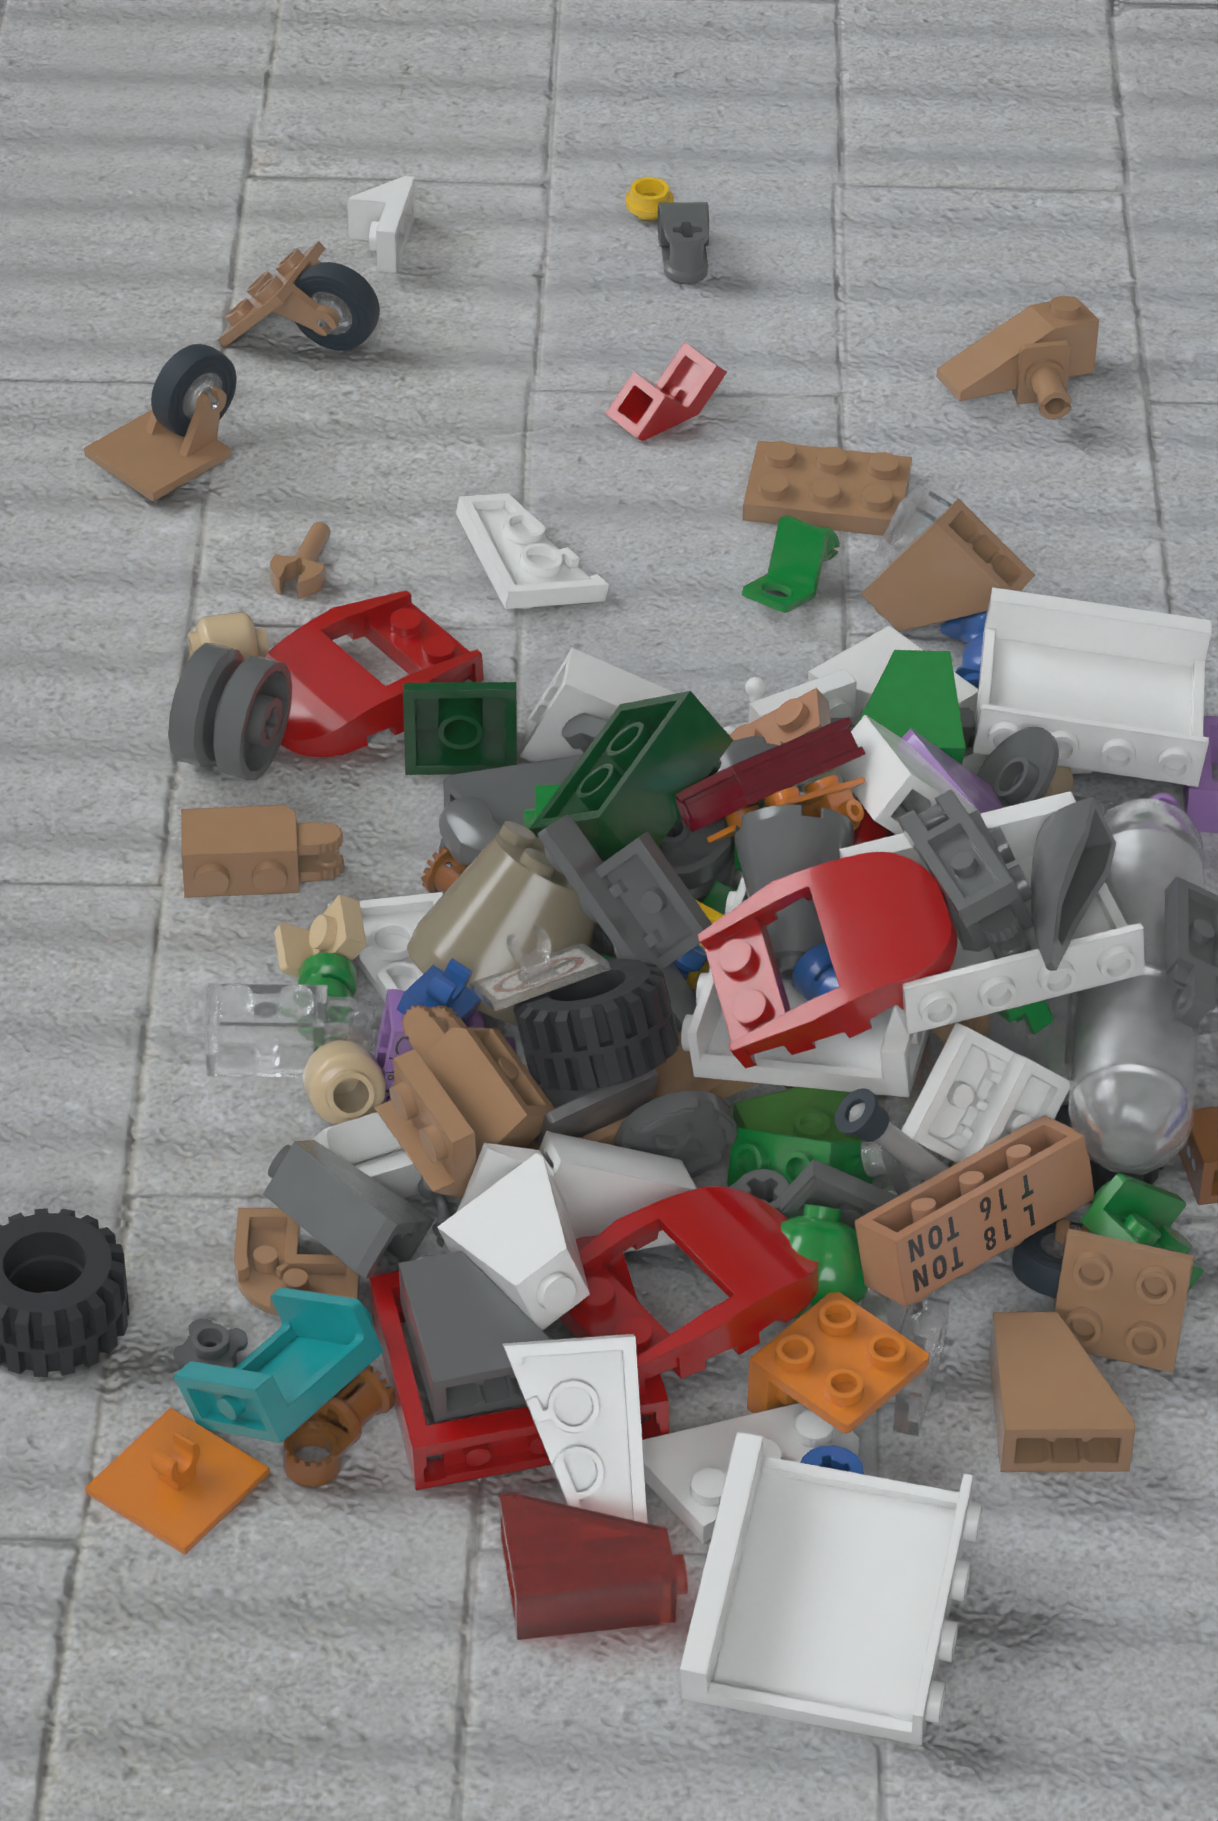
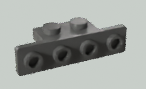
(634, 901)

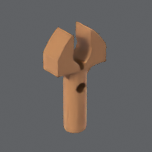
(303, 563)

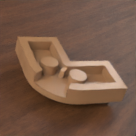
(270, 1259)

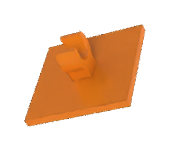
(177, 1480)

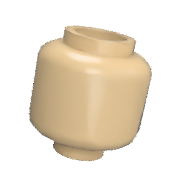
(230, 630)
(343, 1082)

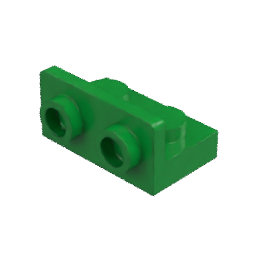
(1139, 1214)

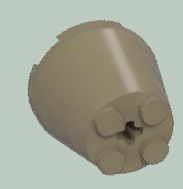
(498, 896)

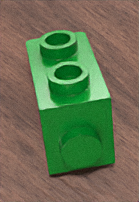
(792, 1154)

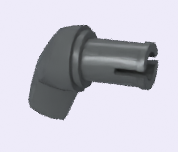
(467, 828)

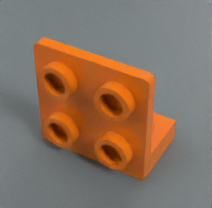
(834, 1364)

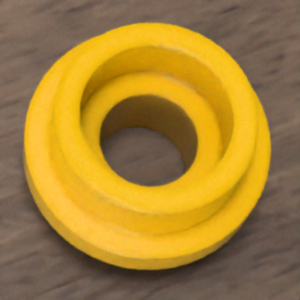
(645, 195)

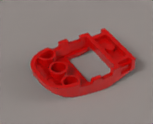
(342, 702)
(881, 928)
(734, 1243)

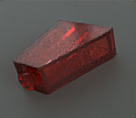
(585, 1569)

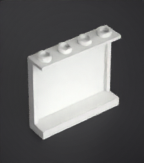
(1101, 678)
(979, 984)
(876, 1060)
(829, 1596)

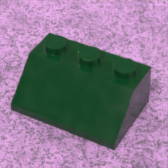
(636, 769)

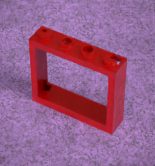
(481, 1443)

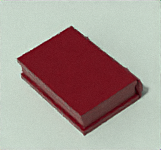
(768, 773)

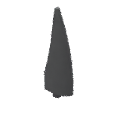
(1067, 872)

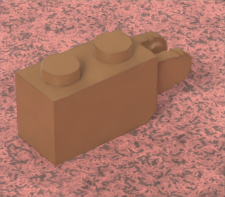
(255, 851)
(479, 1076)

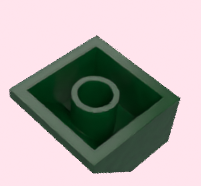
(459, 727)

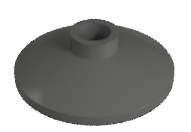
(1022, 766)

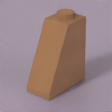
(946, 572)
(1053, 1400)

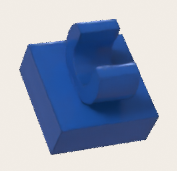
(443, 989)

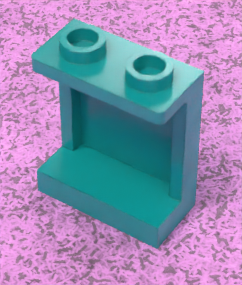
(291, 1374)

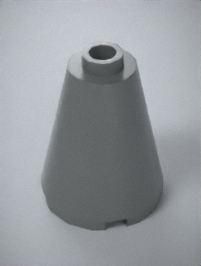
(780, 843)

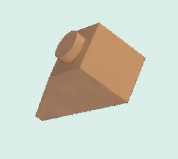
(992, 361)

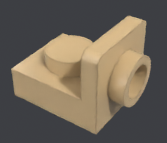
(335, 931)

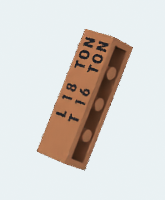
(974, 1211)

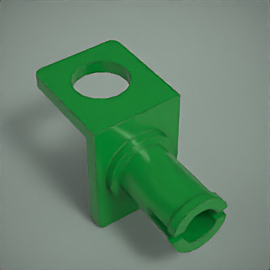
(794, 564)

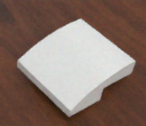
(980, 1096)

